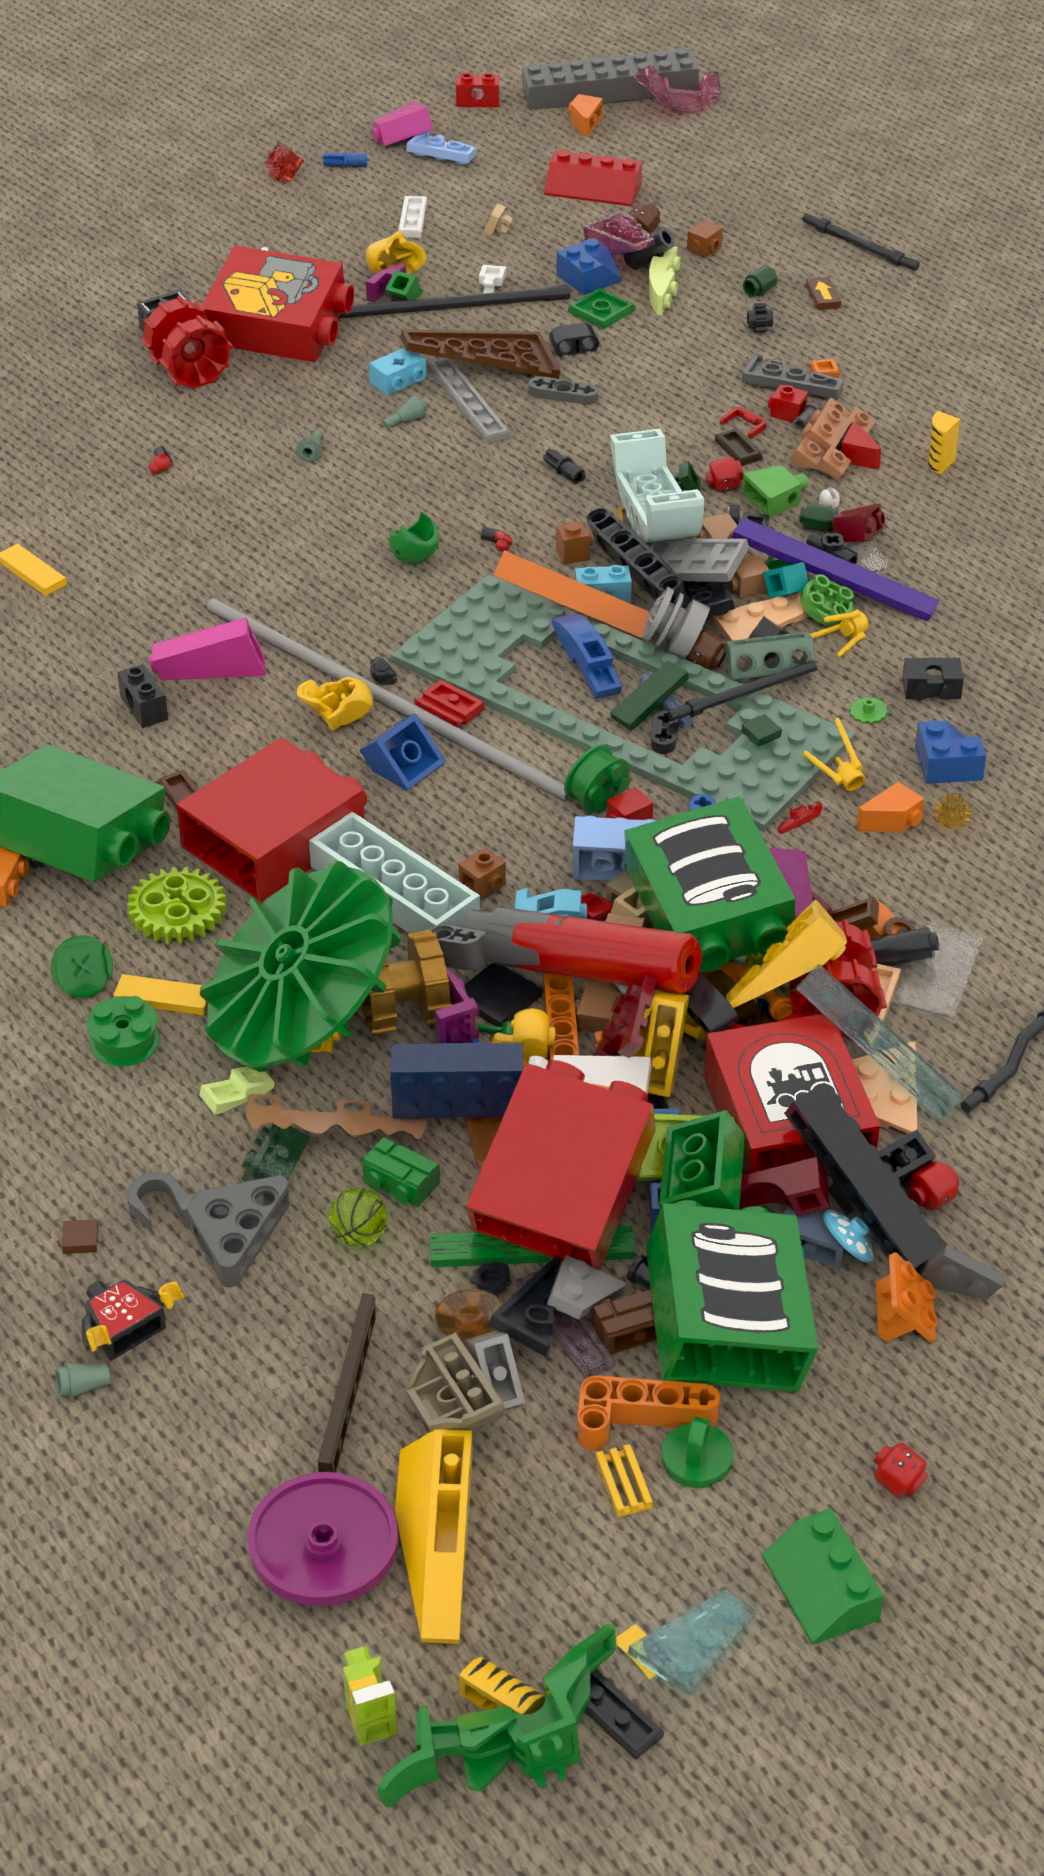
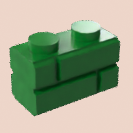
(400, 1172)

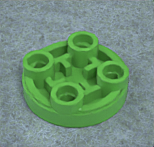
(826, 598)

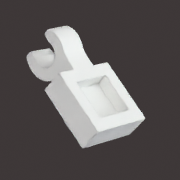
(492, 276)

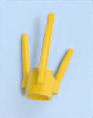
(852, 625)
(848, 773)

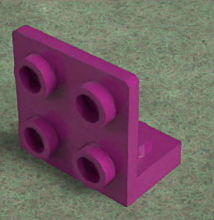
(457, 1021)

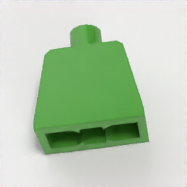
(773, 489)

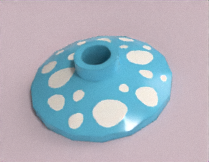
(850, 1234)

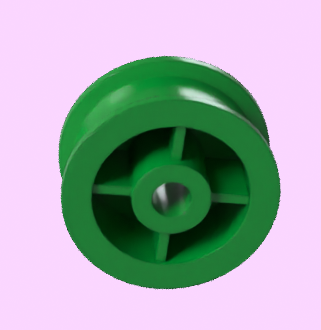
(597, 778)
(123, 1031)

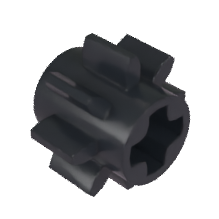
(760, 317)

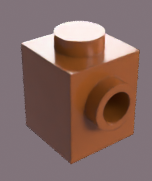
(704, 238)
(573, 542)

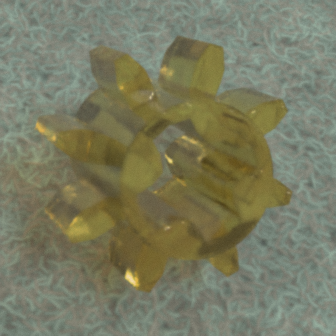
(953, 810)

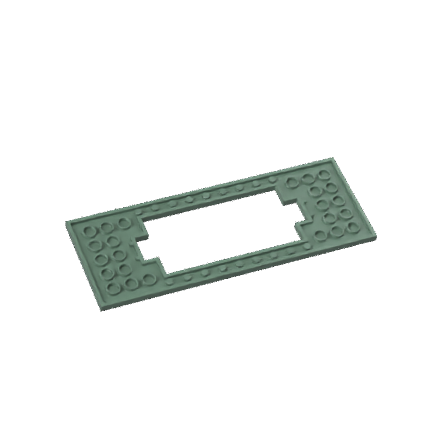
(493, 617)

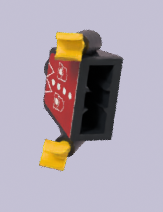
(125, 1315)

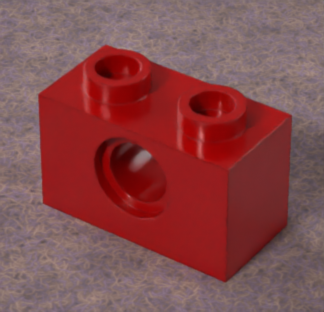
(470, 98)

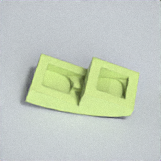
(233, 1092)

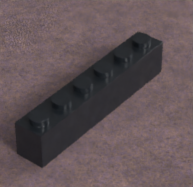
(862, 1176)

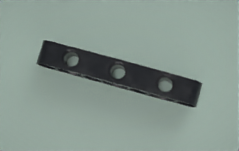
(628, 549)

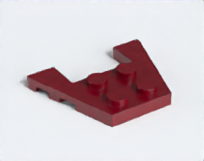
(623, 1029)

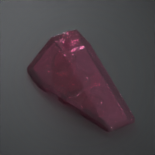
(619, 233)

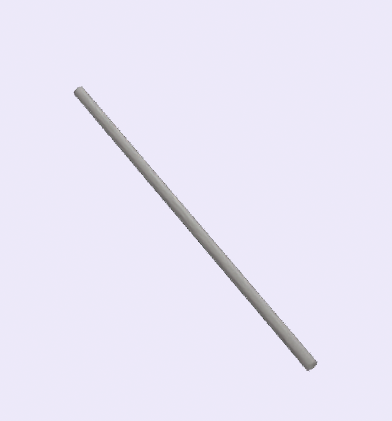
(395, 702)

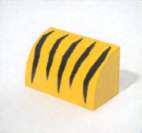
(943, 441)
(493, 1687)

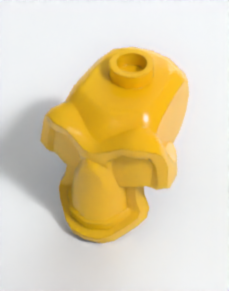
(394, 251)
(338, 701)
(532, 1030)

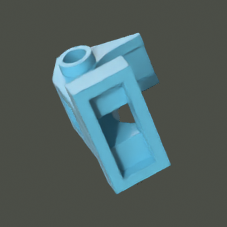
(558, 902)

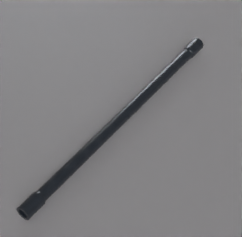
(549, 293)

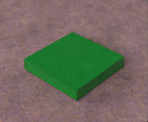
(601, 308)

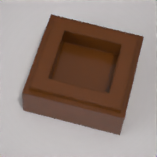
(80, 1236)

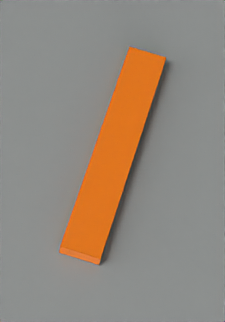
(572, 594)

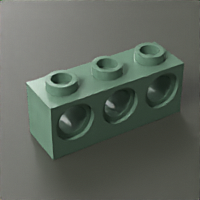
(759, 647)

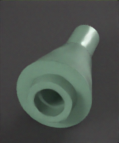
(412, 409)
(310, 447)

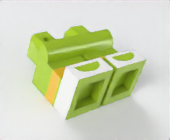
(367, 1698)

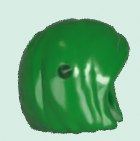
(416, 542)

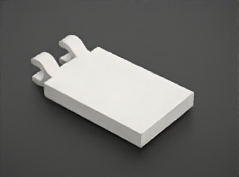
(605, 1069)

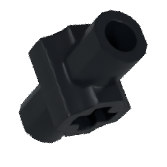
(833, 545)

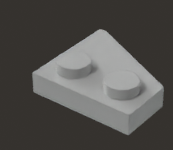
(581, 1288)

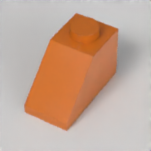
(585, 113)
(891, 810)

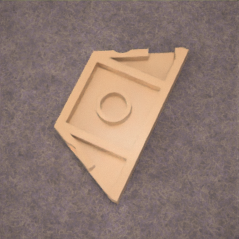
(889, 1099)

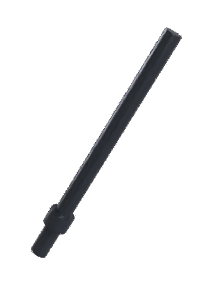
(697, 706)

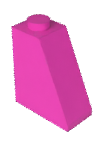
(402, 124)

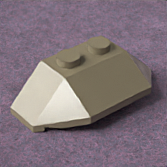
(452, 1388)

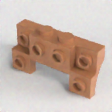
(822, 436)

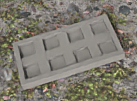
(702, 558)

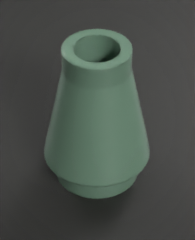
(80, 1378)

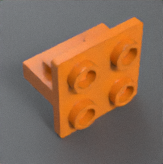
(905, 1302)

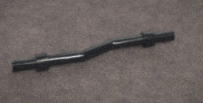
(895, 257)
(987, 1088)

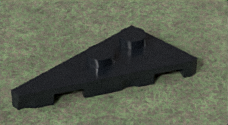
(526, 1313)

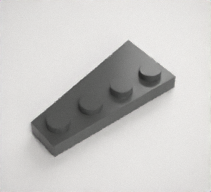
(774, 374)

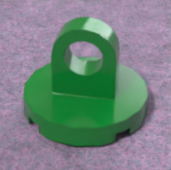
(81, 966)
(697, 1454)

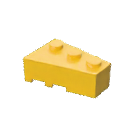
(663, 1039)

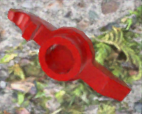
(800, 816)

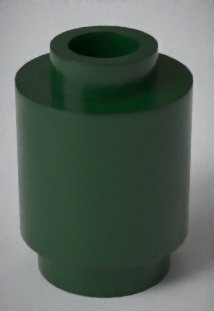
(760, 281)
(818, 517)

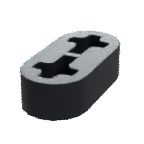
(659, 731)

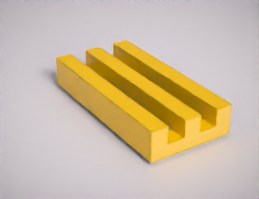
(615, 1456)

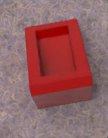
(861, 448)

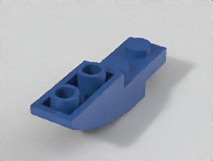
(590, 653)

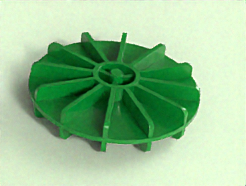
(300, 966)

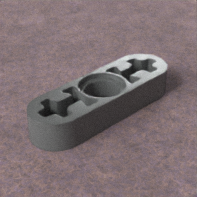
(552, 389)

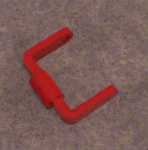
(748, 416)

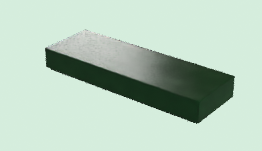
(649, 695)

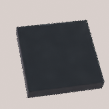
(501, 993)

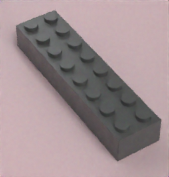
(606, 78)

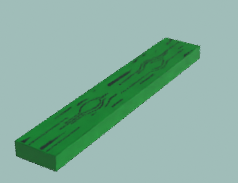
(479, 1249)

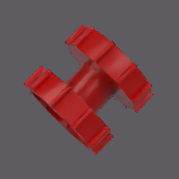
(186, 343)
(852, 970)

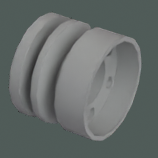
(675, 622)

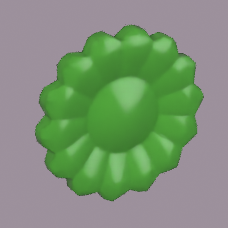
(868, 710)

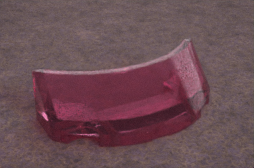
(679, 99)

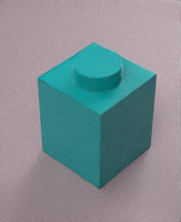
(785, 579)

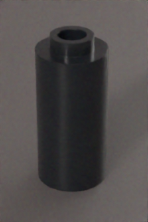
(662, 243)
(905, 947)

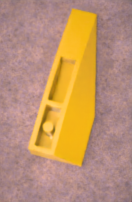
(434, 1527)

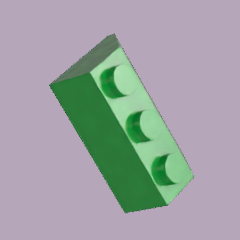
(703, 1162)
(823, 1577)

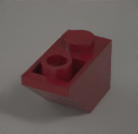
(859, 523)

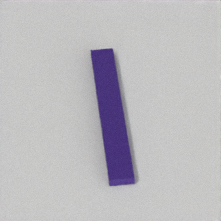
(836, 569)

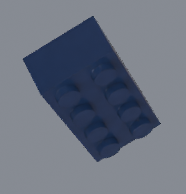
(454, 1079)

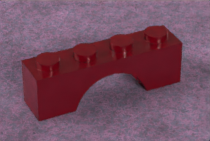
(796, 1185)

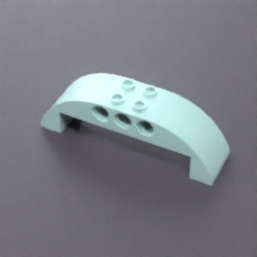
(649, 491)

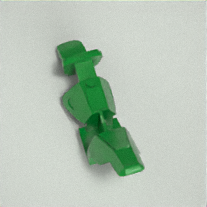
(494, 1736)

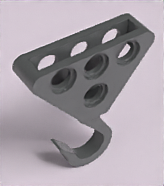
(220, 1218)

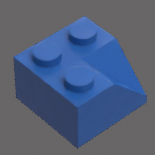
(587, 266)
(948, 754)

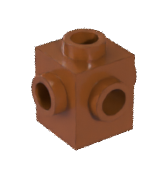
(483, 873)

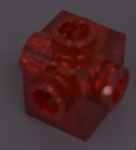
(283, 163)

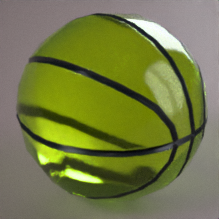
(357, 1217)

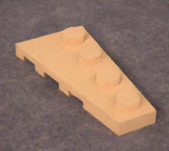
(742, 620)

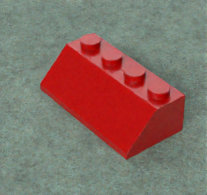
(593, 178)

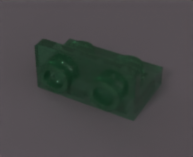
(276, 1152)

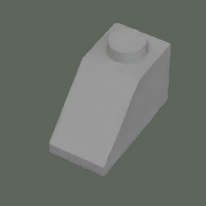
(496, 1361)

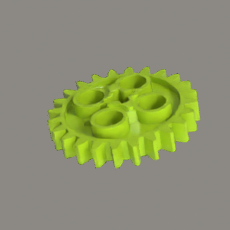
(176, 905)

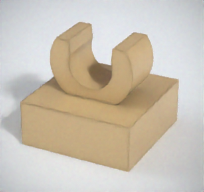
(496, 220)

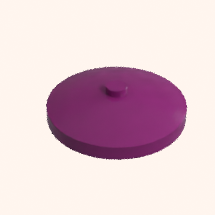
(322, 1539)

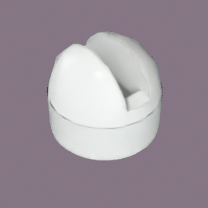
(829, 497)

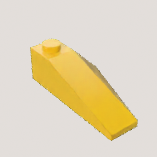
(809, 942)

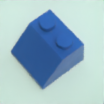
(403, 753)

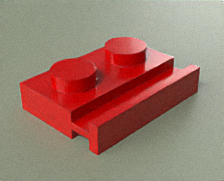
(450, 703)

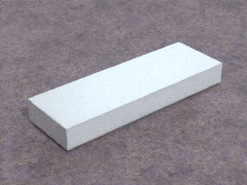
(413, 216)

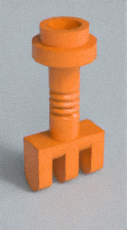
(779, 1005)

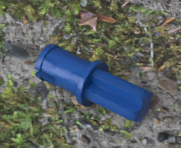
(345, 159)

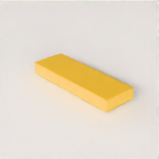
(32, 569)
(163, 994)

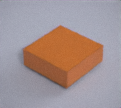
(825, 367)

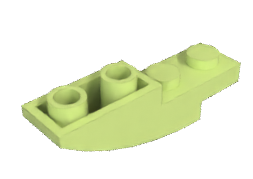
(662, 281)

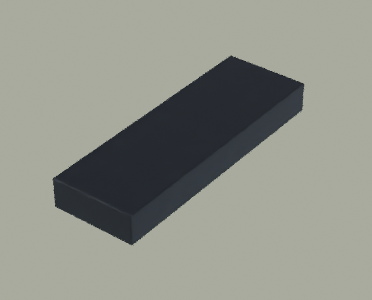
(621, 1717)

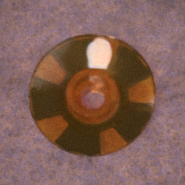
(467, 1313)

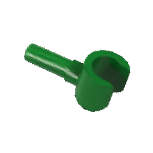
(505, 1029)

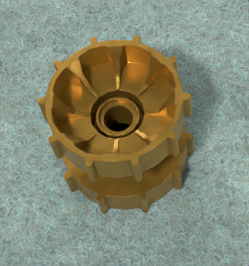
(417, 979)

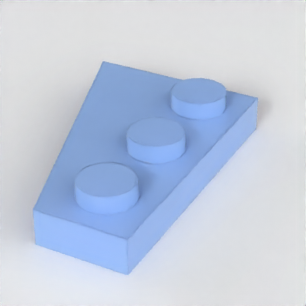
(440, 149)

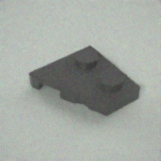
(960, 1274)

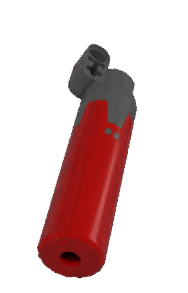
(572, 948)

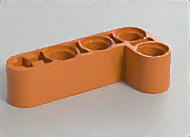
(640, 1402)

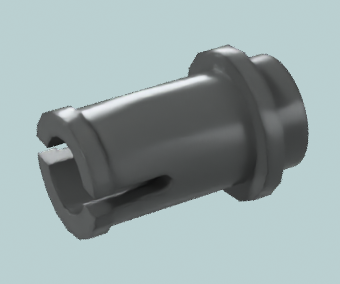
(802, 420)

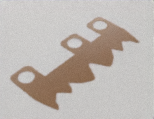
(353, 1122)

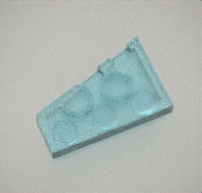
(694, 1642)

